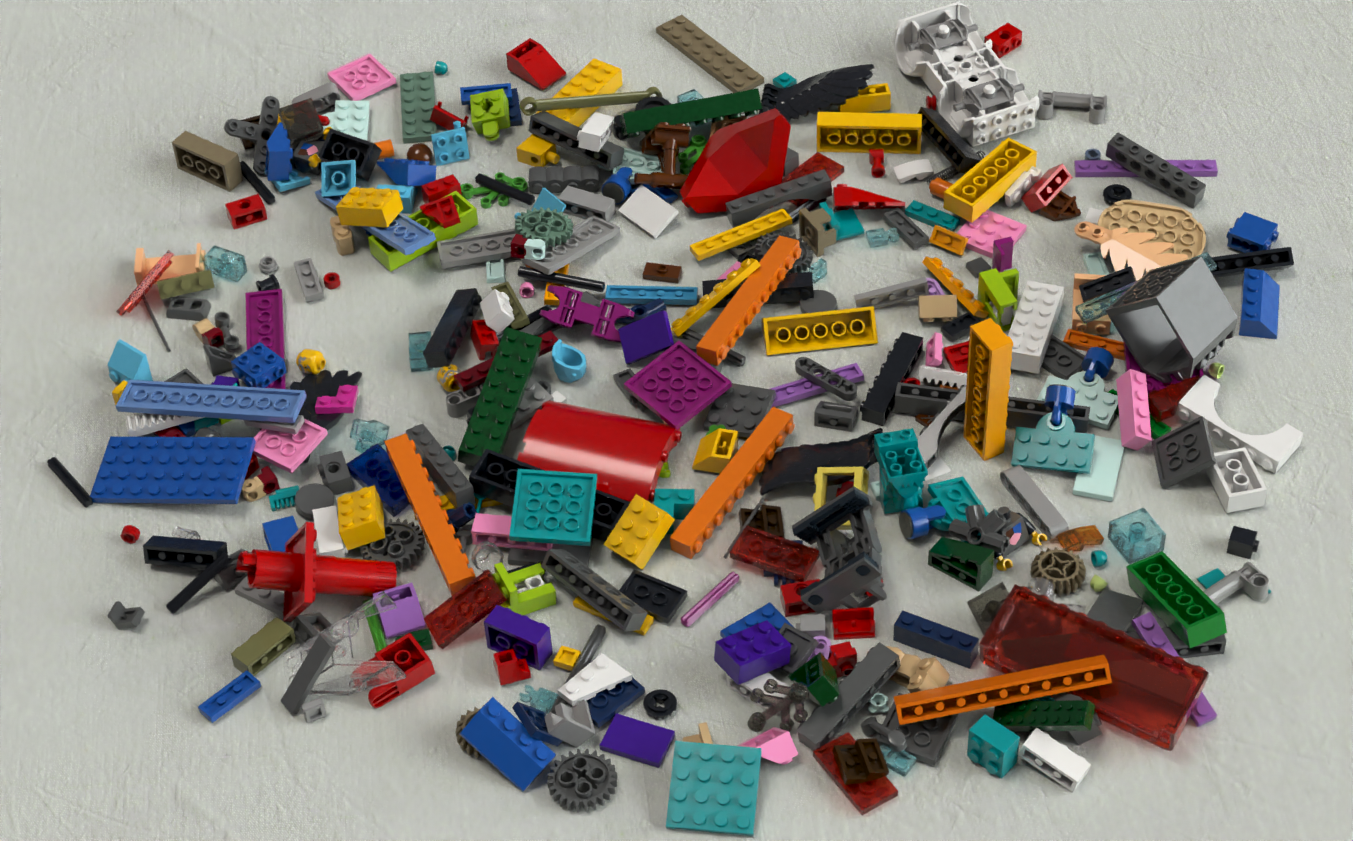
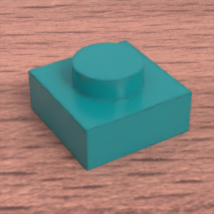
(784, 80)

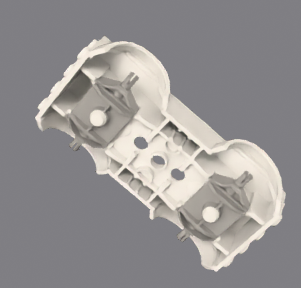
(975, 110)

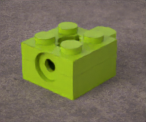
(490, 115)

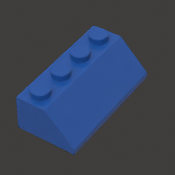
(1259, 305)
(507, 744)

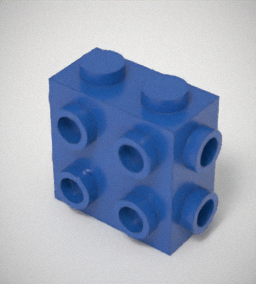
(1252, 234)
(258, 366)

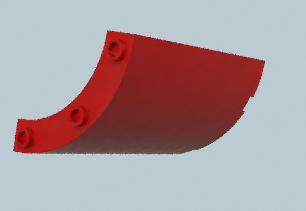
(616, 447)

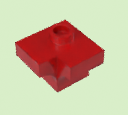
(842, 658)
(510, 668)

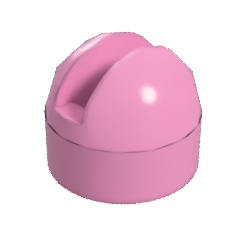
(526, 290)

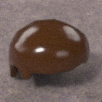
(420, 152)

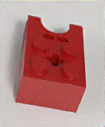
(411, 660)

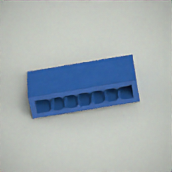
(279, 532)

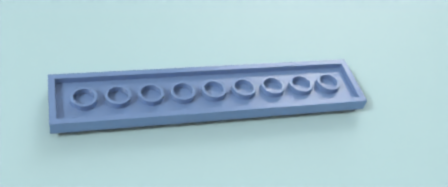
(401, 234)
(211, 401)

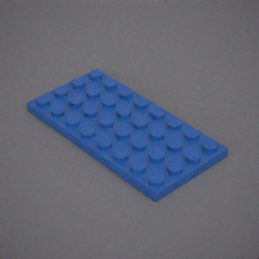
(173, 470)

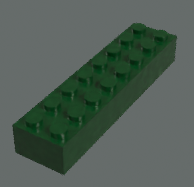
(692, 111)
(500, 395)

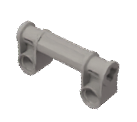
(1095, 104)
(1246, 578)

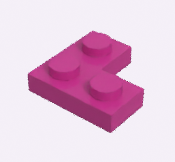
(342, 403)

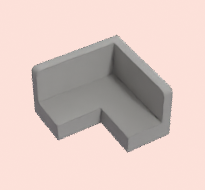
(571, 724)

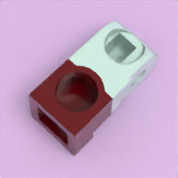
(527, 248)

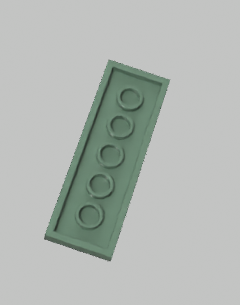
(417, 106)

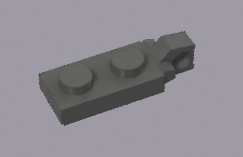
(620, 378)

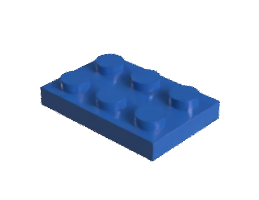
(767, 612)

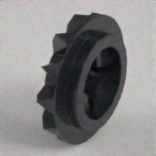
(1117, 189)
(660, 696)

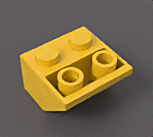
(716, 450)

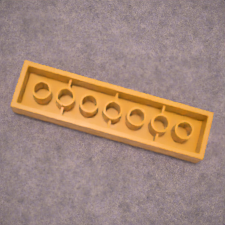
(987, 388)

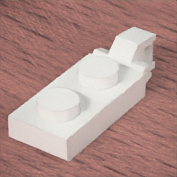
(1021, 185)

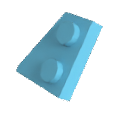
(294, 182)

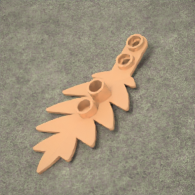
(1129, 248)

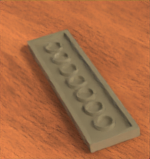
(709, 55)

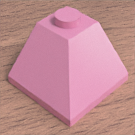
(775, 745)

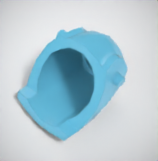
(568, 362)

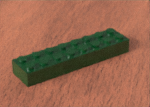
(1046, 715)

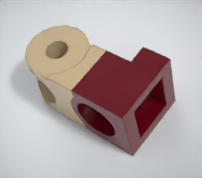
(206, 332)
(260, 485)

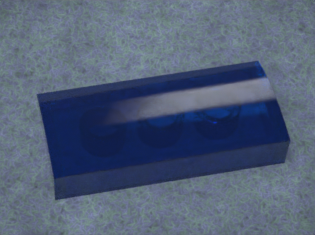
(376, 469)

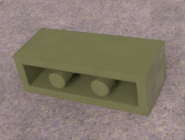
(185, 284)
(263, 647)

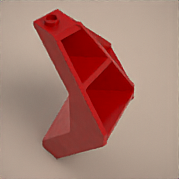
(738, 162)

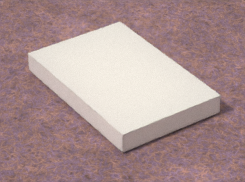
(648, 211)

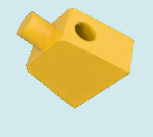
(537, 152)

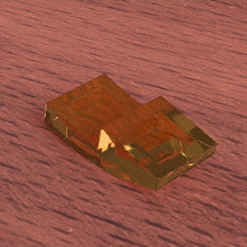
(1079, 537)

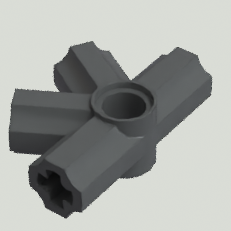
(986, 525)

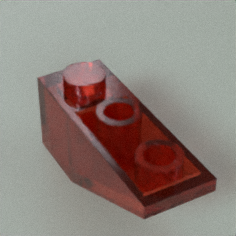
(1164, 402)

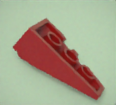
(857, 199)

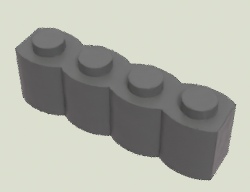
(557, 178)

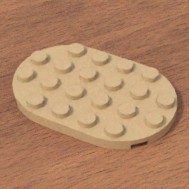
(1167, 222)

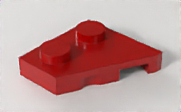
(442, 211)
(957, 356)

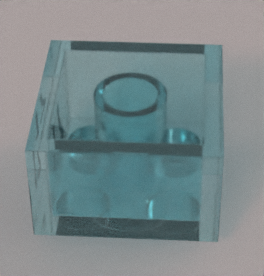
(1136, 535)

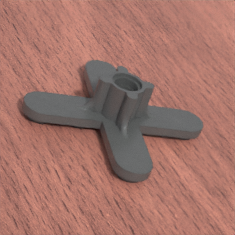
(255, 132)

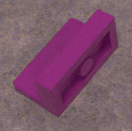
(1002, 254)

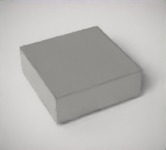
(313, 710)

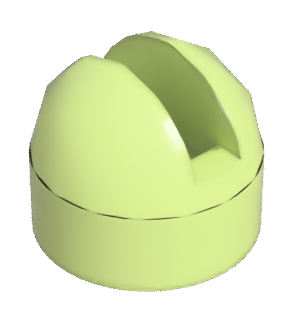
(1216, 370)
(1098, 583)

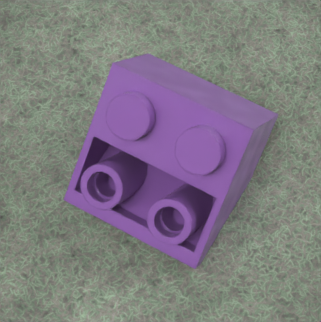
(406, 616)

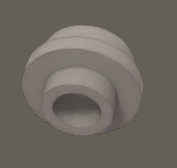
(267, 264)

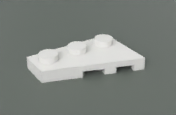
(595, 677)

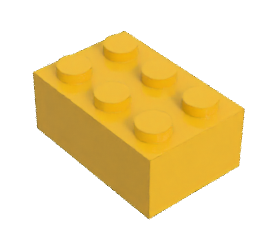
(369, 207)
(360, 517)
(639, 531)

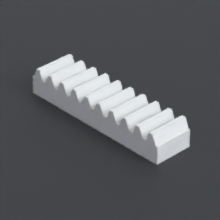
(943, 375)
(154, 422)

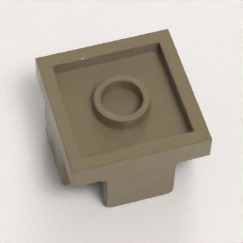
(813, 232)

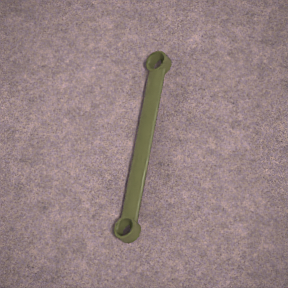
(586, 101)

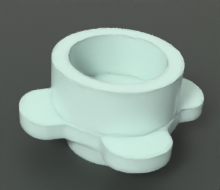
(878, 698)

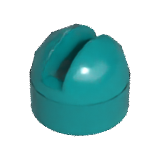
(441, 68)
(450, 451)
(1098, 558)

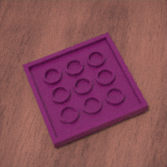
(677, 385)

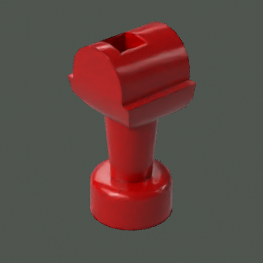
(876, 157)

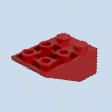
(534, 64)

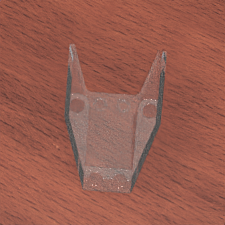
(342, 673)

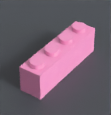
(1133, 409)
(497, 530)

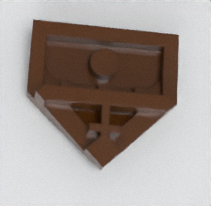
(1061, 208)

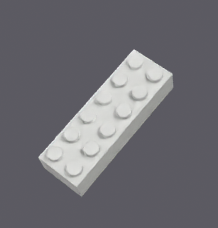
(1034, 325)

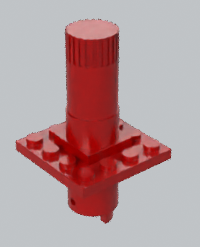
(305, 573)

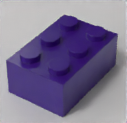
(514, 631)
(752, 652)

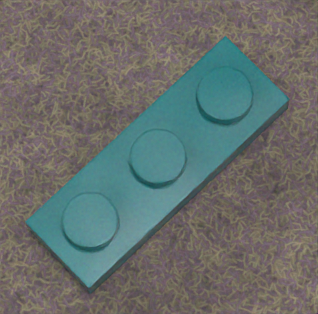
(931, 216)

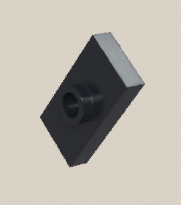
(959, 326)

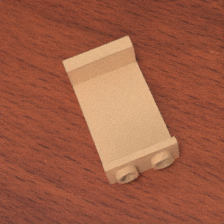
(180, 264)
(1097, 326)

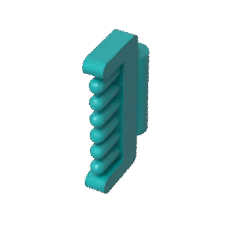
(282, 496)

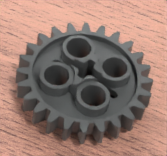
(800, 264)
(399, 546)
(582, 774)

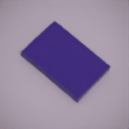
(646, 337)
(637, 740)

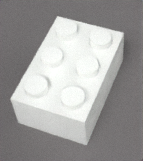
(1237, 480)

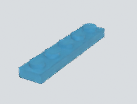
(647, 294)

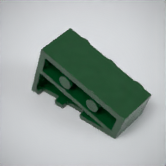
(962, 561)
(819, 678)

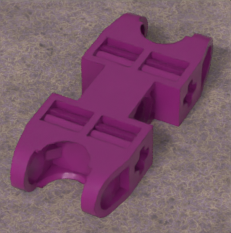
(586, 313)

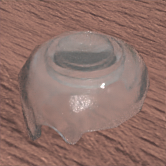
(486, 555)
(1042, 587)

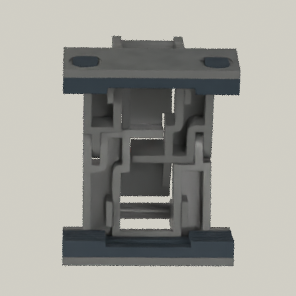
(847, 573)

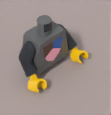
(306, 155)
(1018, 530)

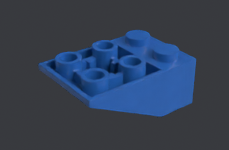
(278, 155)
(408, 171)

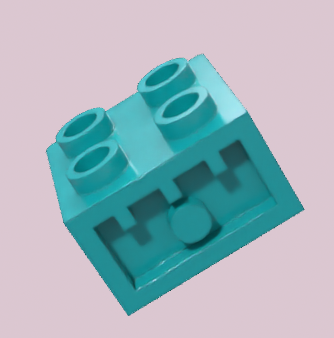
(844, 222)

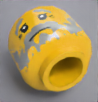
(310, 361)
(446, 378)

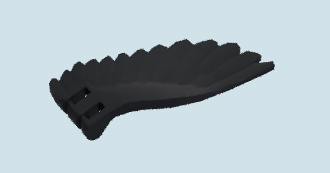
(816, 92)
(320, 386)
(800, 463)

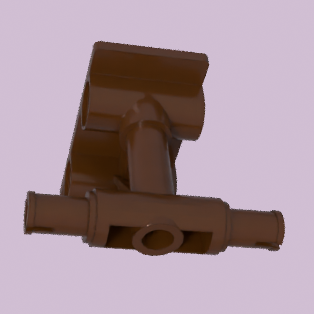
(665, 143)

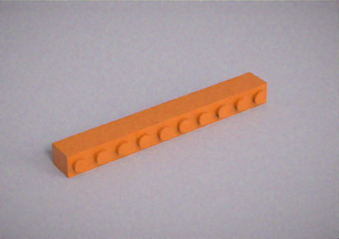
(748, 300)
(731, 483)
(429, 513)
(1002, 689)

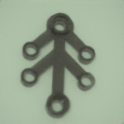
(796, 693)

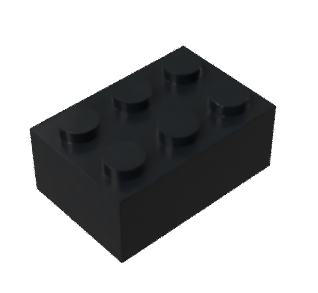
(342, 146)

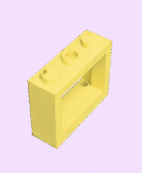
(861, 479)

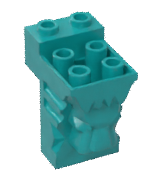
(900, 470)

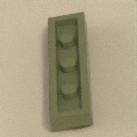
(520, 316)

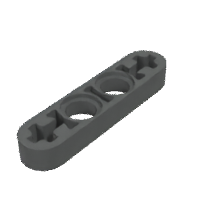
(807, 368)

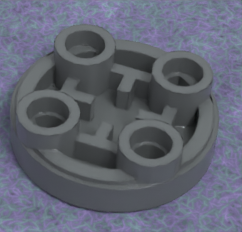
(821, 302)
(313, 497)

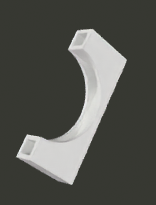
(1267, 450)

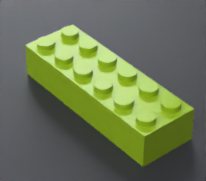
(393, 259)

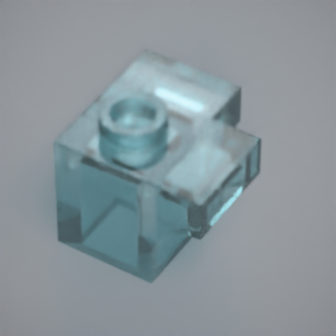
(368, 433)

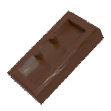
(662, 272)

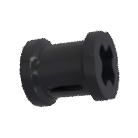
(268, 284)

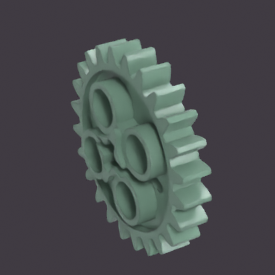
(544, 225)

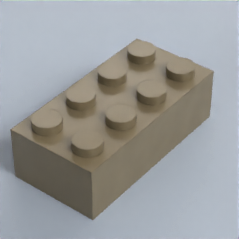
(207, 161)

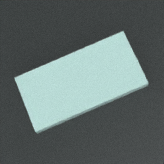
(1103, 472)

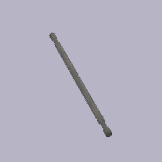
(156, 324)
(746, 523)

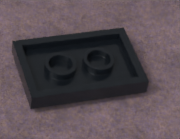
(654, 595)

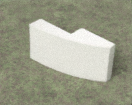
(917, 168)

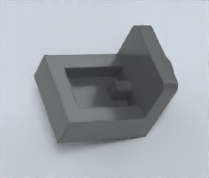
(125, 617)

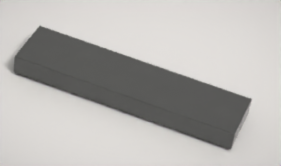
(308, 673)

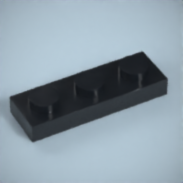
(1107, 284)

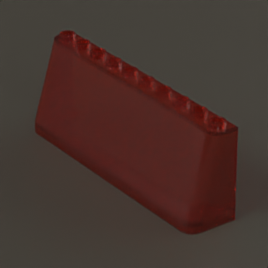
(1148, 689)

